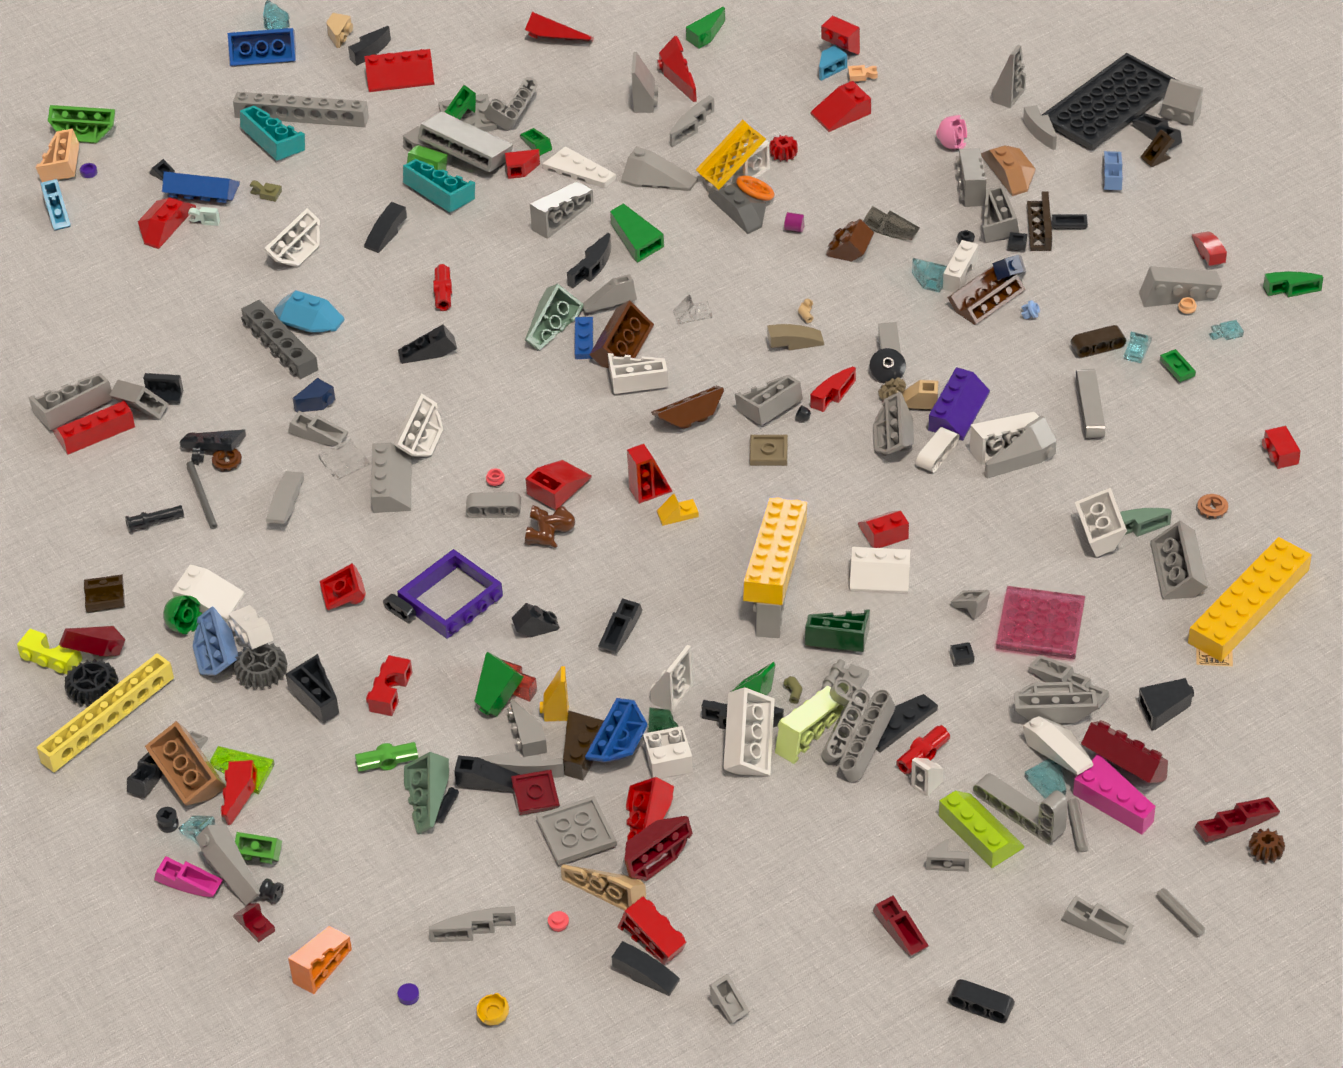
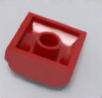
(343, 587)

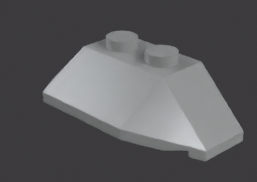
(893, 426)
(1055, 701)

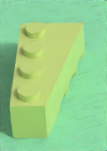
(806, 724)

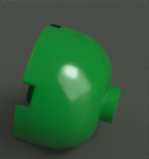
(182, 613)

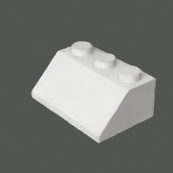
(1101, 521)
(880, 570)

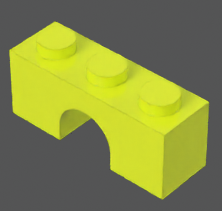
(35, 648)

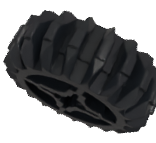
(89, 681)

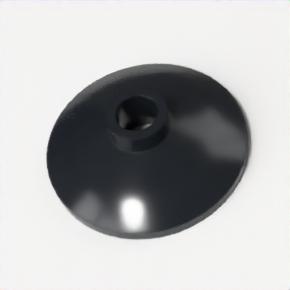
(883, 372)

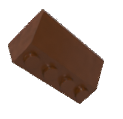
(622, 335)

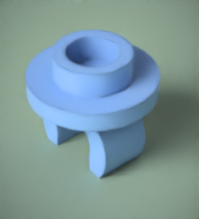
(1030, 309)

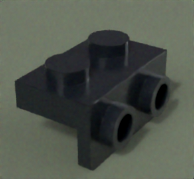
(165, 386)

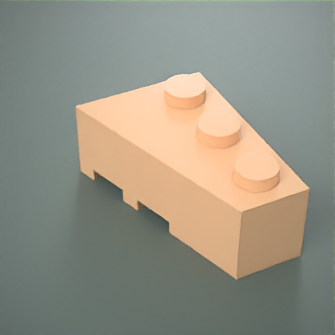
(60, 158)

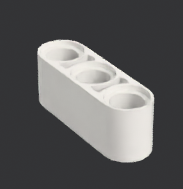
(937, 449)

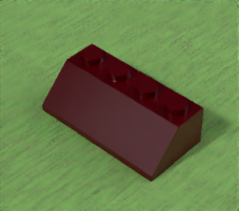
(1125, 752)

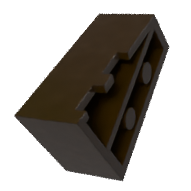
(579, 736)

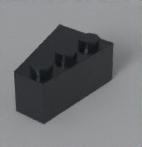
(313, 688)

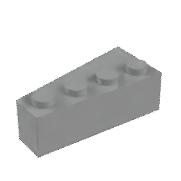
(972, 177)
(559, 208)
(1171, 285)
(71, 401)

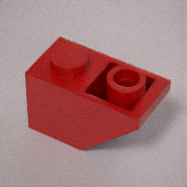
(521, 163)

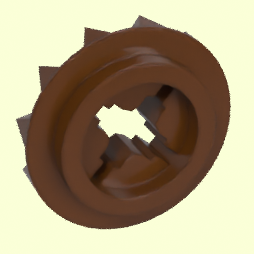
(219, 457)

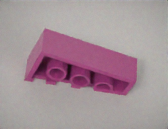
(1114, 795)

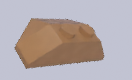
(1011, 168)

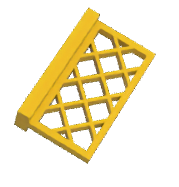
(722, 155)

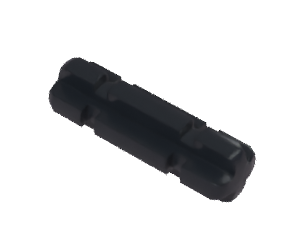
(447, 803)

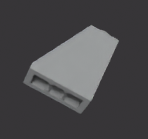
(139, 398)

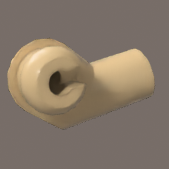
(804, 310)

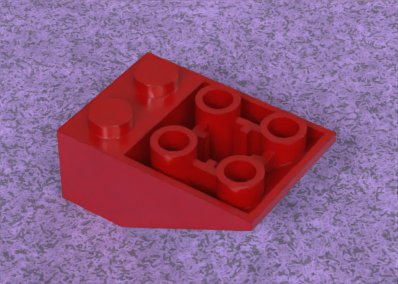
(555, 483)

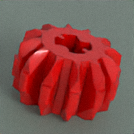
(783, 148)

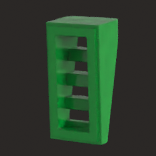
(537, 141)

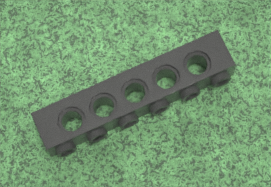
(279, 339)

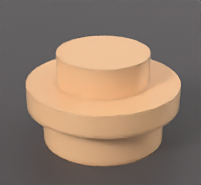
(1187, 305)

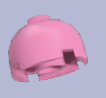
(952, 132)

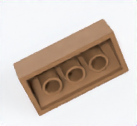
(185, 765)

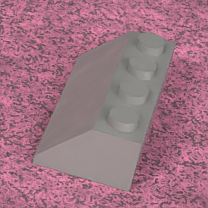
(390, 478)
(1179, 562)

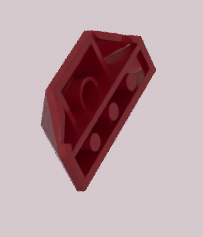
(656, 847)

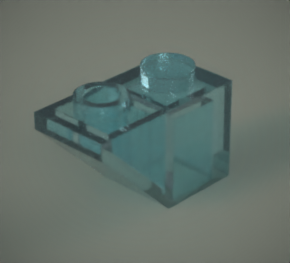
(275, 17)
(928, 274)

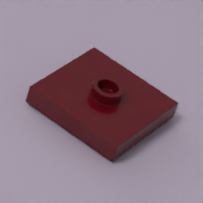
(535, 792)

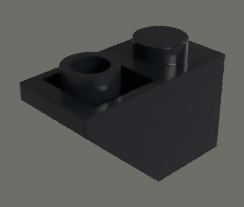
(534, 621)

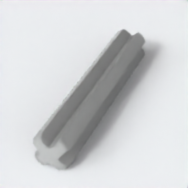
(1078, 825)
(1180, 912)

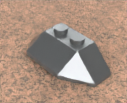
(740, 207)

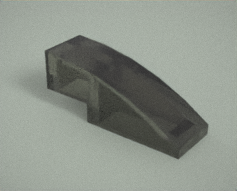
(890, 224)

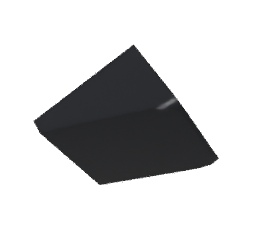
(159, 169)

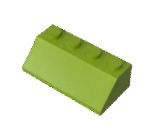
(978, 828)

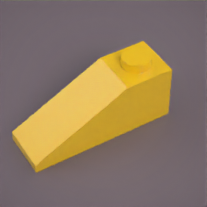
(555, 698)

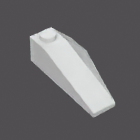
(1056, 744)

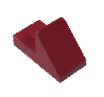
(254, 922)

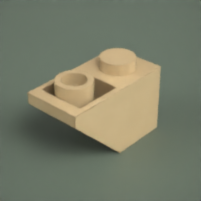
(339, 28)
(921, 394)

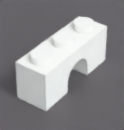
(962, 260)
(249, 627)

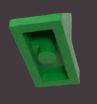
(462, 101)

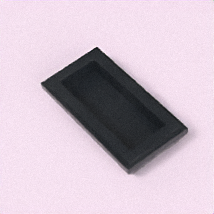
(1069, 221)

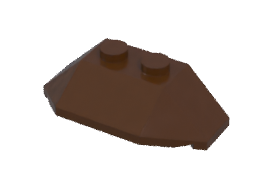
(691, 409)

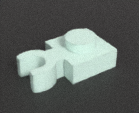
(206, 215)

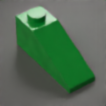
(705, 29)

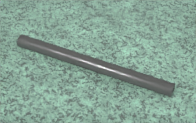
(201, 494)

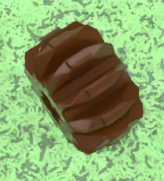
(1266, 845)

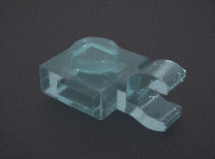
(1228, 329)

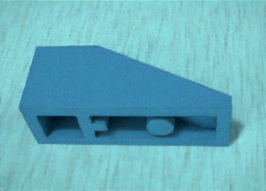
(55, 204)

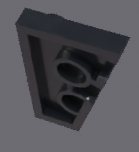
(213, 440)

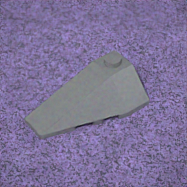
(1011, 80)

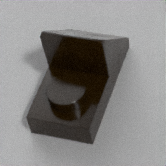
(1156, 151)

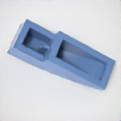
(1113, 170)

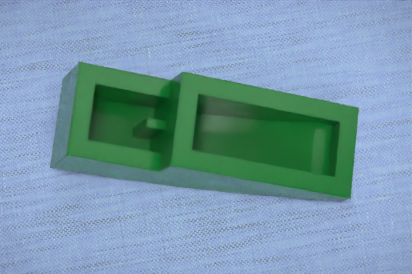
(1292, 283)

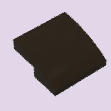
(104, 593)

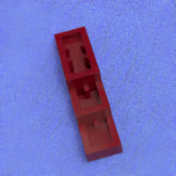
(1242, 817)

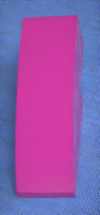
(187, 878)

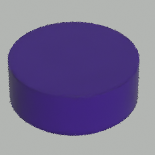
(88, 170)
(408, 994)

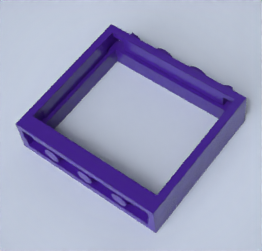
(436, 573)

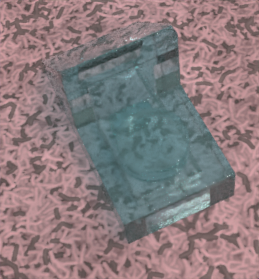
(1137, 347)
(195, 825)

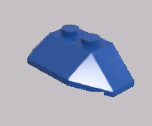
(618, 733)

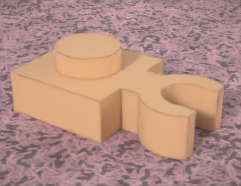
(860, 73)

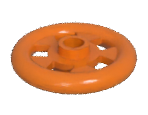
(755, 188)

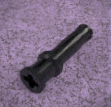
(146, 519)

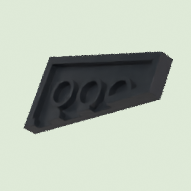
(905, 718)

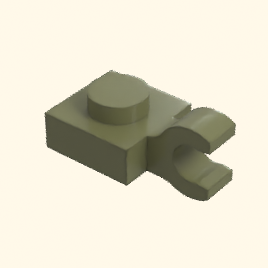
(268, 191)

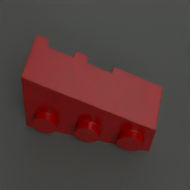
(645, 475)
(652, 930)

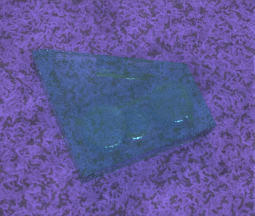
(1046, 778)

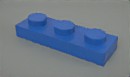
(583, 337)

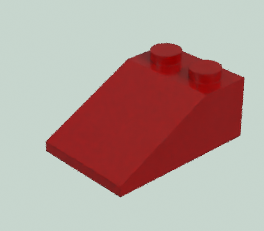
(842, 107)

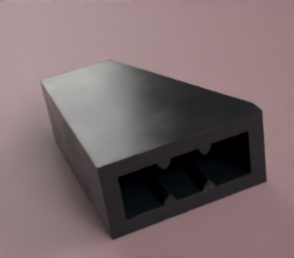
(1165, 701)

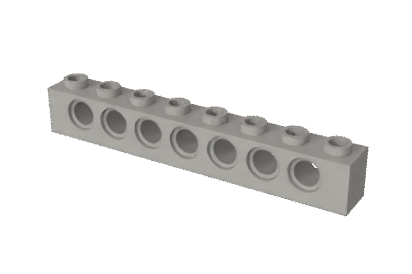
(305, 109)

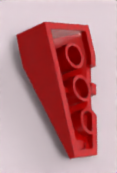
(547, 28)

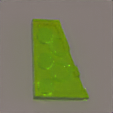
(264, 765)

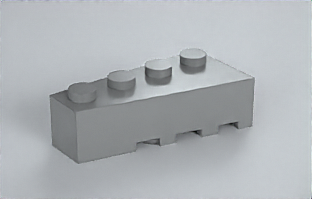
(768, 619)

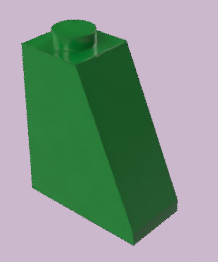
(496, 685)

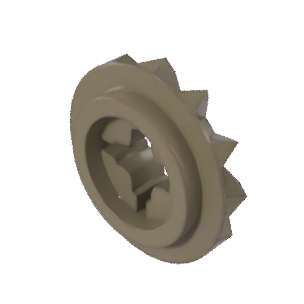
(891, 388)

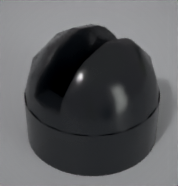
(803, 413)

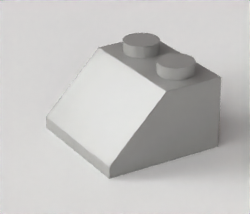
(1182, 102)

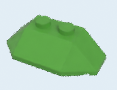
(88, 123)

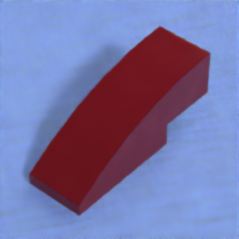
(900, 926)

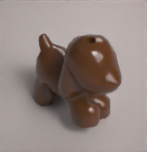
(560, 521)

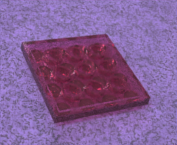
(1040, 622)

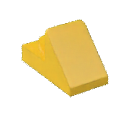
(674, 511)

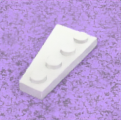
(579, 167)

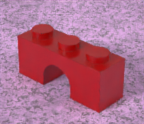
(393, 672)

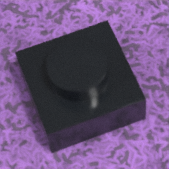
(1017, 241)
(962, 653)

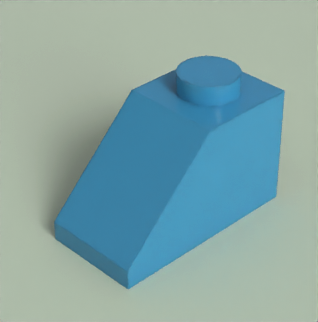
(831, 62)

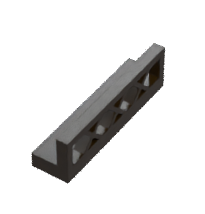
(1043, 225)

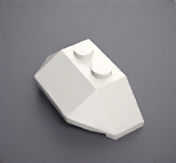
(296, 240)
(420, 428)

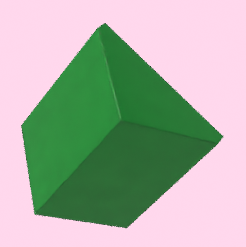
(759, 681)

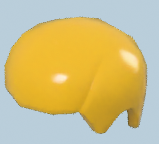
(493, 1009)

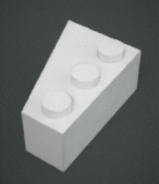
(637, 374)

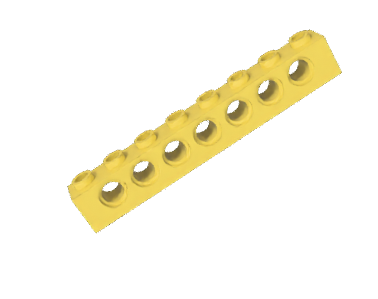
(105, 712)

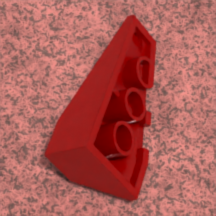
(676, 68)
(647, 803)

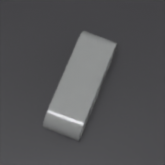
(493, 505)

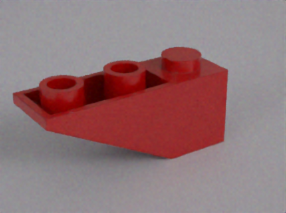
(240, 784)

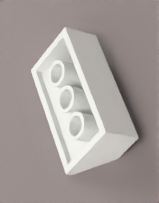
(749, 733)

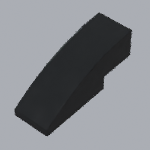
(369, 45)
(1151, 125)
(385, 227)
(620, 625)
(144, 777)
(644, 969)

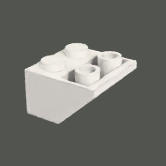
(668, 752)

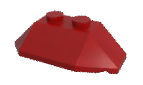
(163, 220)

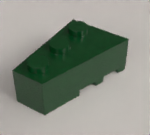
(838, 631)

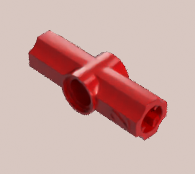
(442, 287)
(923, 748)

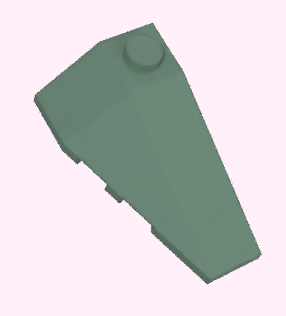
(554, 312)

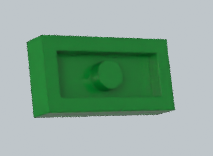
(1177, 365)

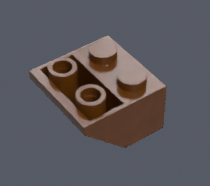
(850, 241)

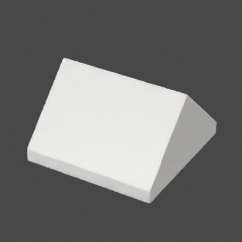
(758, 162)

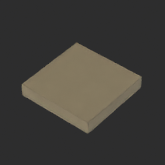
(768, 450)

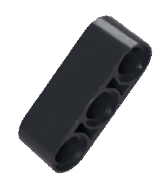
(981, 1001)

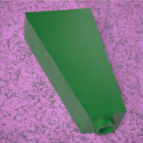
(636, 233)

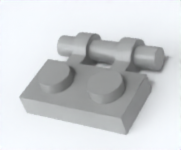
(853, 674)

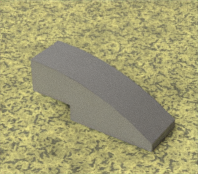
(1040, 126)
(889, 337)
(316, 429)
(1097, 920)

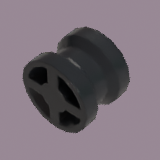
(167, 819)
(271, 890)

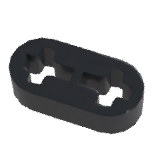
(399, 607)

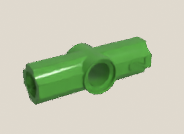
(386, 756)

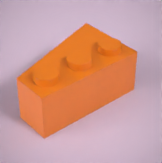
(318, 959)

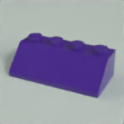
(959, 403)

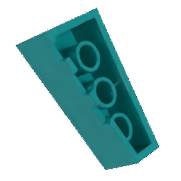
(271, 134)
(438, 186)

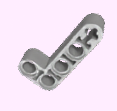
(507, 115)
(843, 723)

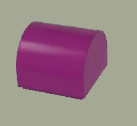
(794, 222)

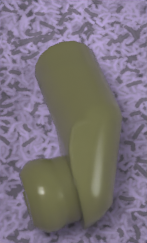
(793, 684)

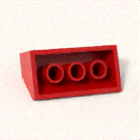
(399, 70)
(95, 427)

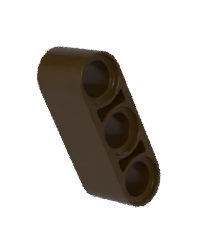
(1098, 341)

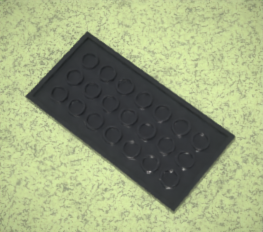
(1109, 101)

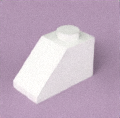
(926, 775)

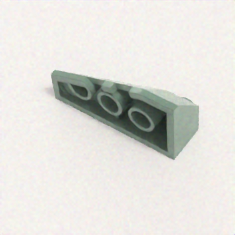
(426, 784)

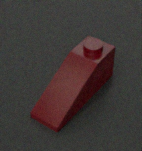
(93, 640)

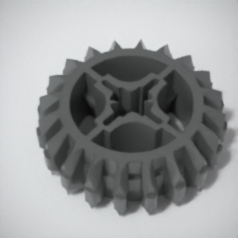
(260, 666)

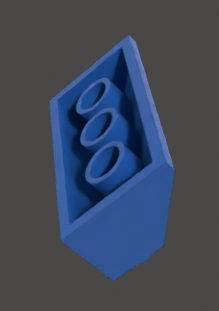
(262, 46)
(199, 186)

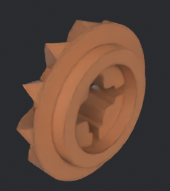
(1219, 503)

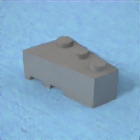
(998, 215)
(770, 400)

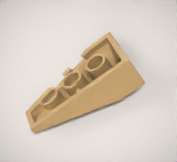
(610, 887)

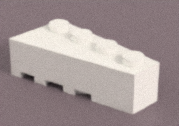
(992, 435)

